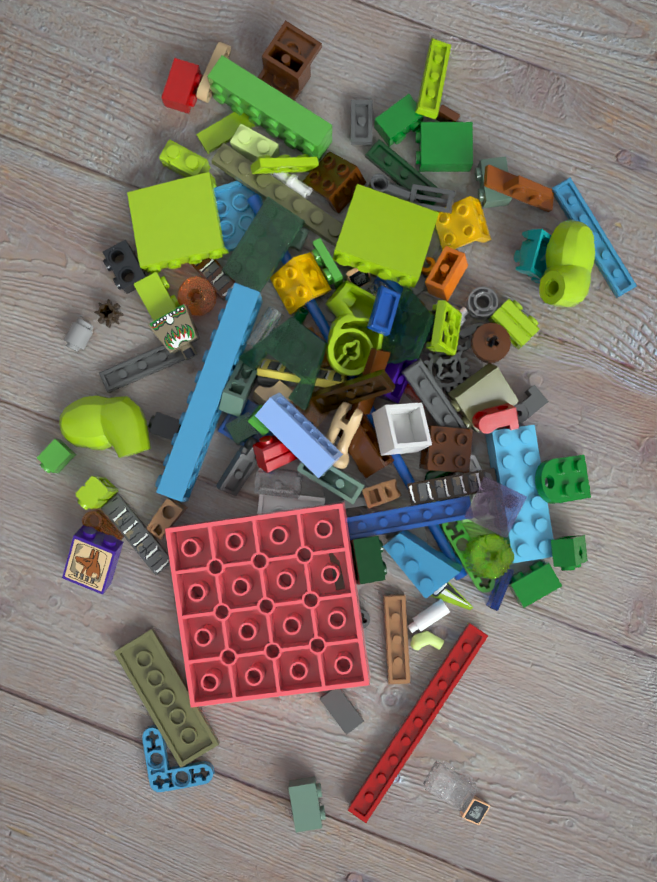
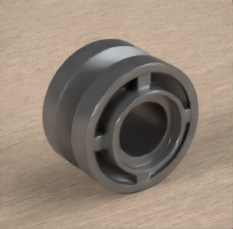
(488, 296)

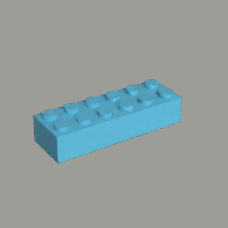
(515, 461)

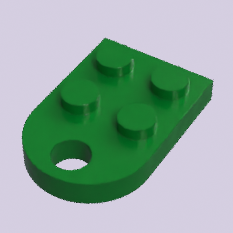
(566, 479)

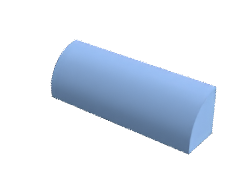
(298, 434)

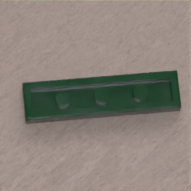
(399, 170)

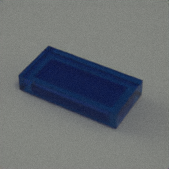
(499, 590)

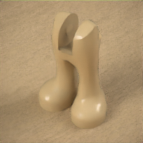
(349, 429)

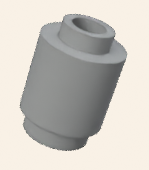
(78, 335)

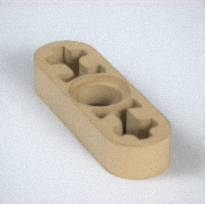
(204, 91)

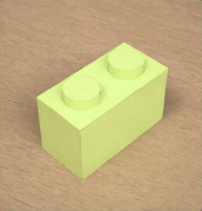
(252, 144)

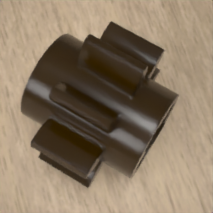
(112, 318)

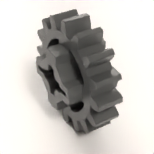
(453, 375)

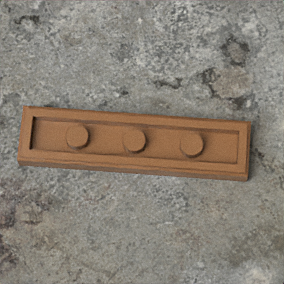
(396, 639)

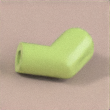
(425, 638)

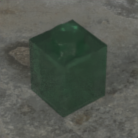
(241, 429)

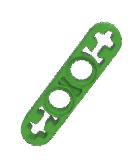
(448, 532)

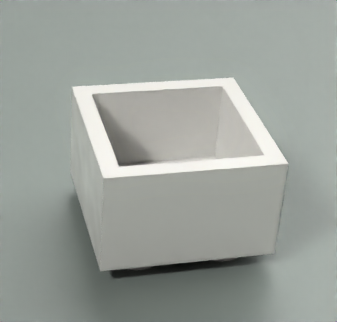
(401, 428)

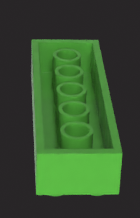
(269, 109)

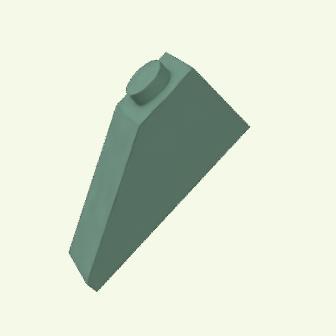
(238, 389)
(336, 481)

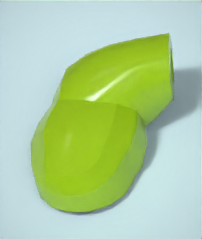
(568, 264)
(349, 337)
(105, 423)

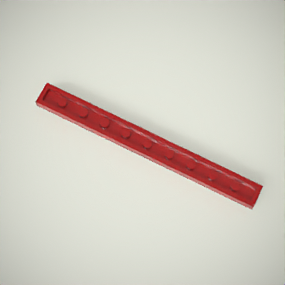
(417, 722)

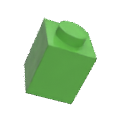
(55, 456)

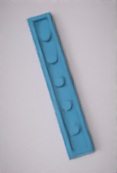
(605, 255)

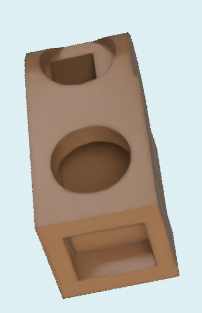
(381, 493)
(166, 517)

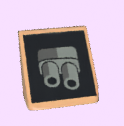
(357, 277)
(475, 810)

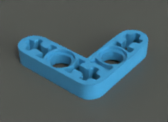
(163, 769)

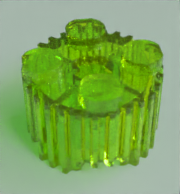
(500, 553)

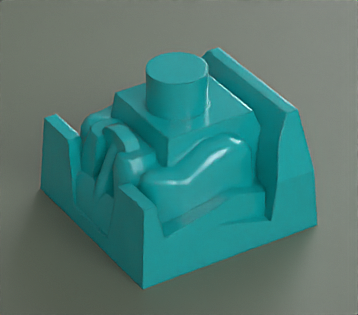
(533, 254)

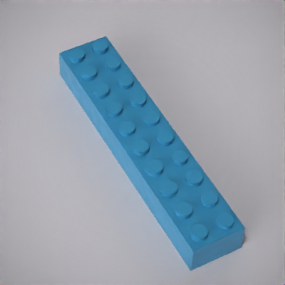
(203, 410)

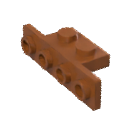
(519, 188)

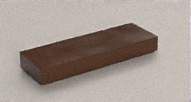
(376, 361)

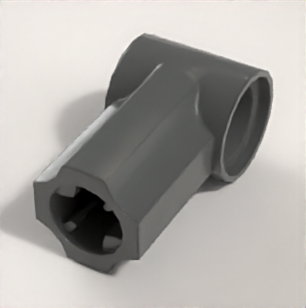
(388, 187)

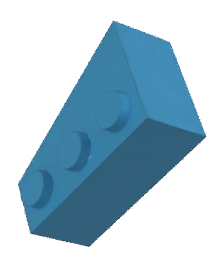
(421, 562)

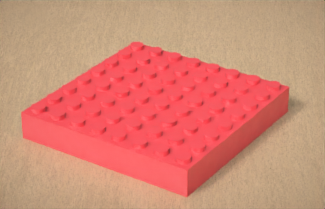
(265, 605)

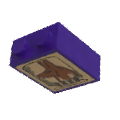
(92, 559)

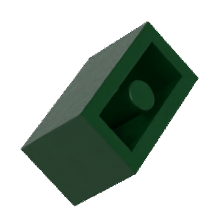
(368, 559)

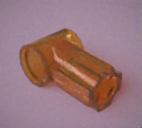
(104, 525)

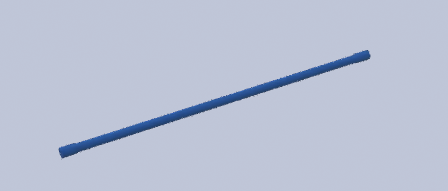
(255, 203)

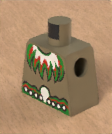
(177, 331)

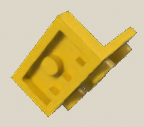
(463, 224)
(299, 282)

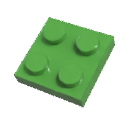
(324, 259)

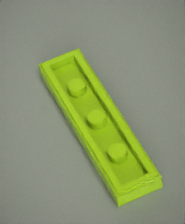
(433, 78)

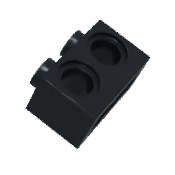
(129, 265)

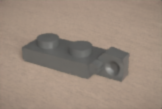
(238, 469)

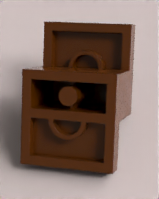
(289, 60)

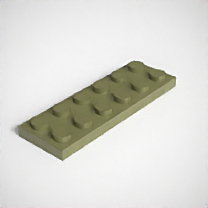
(166, 697)

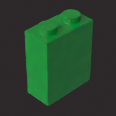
(444, 146)

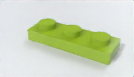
(284, 164)

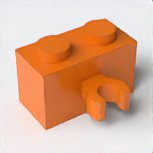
(445, 273)

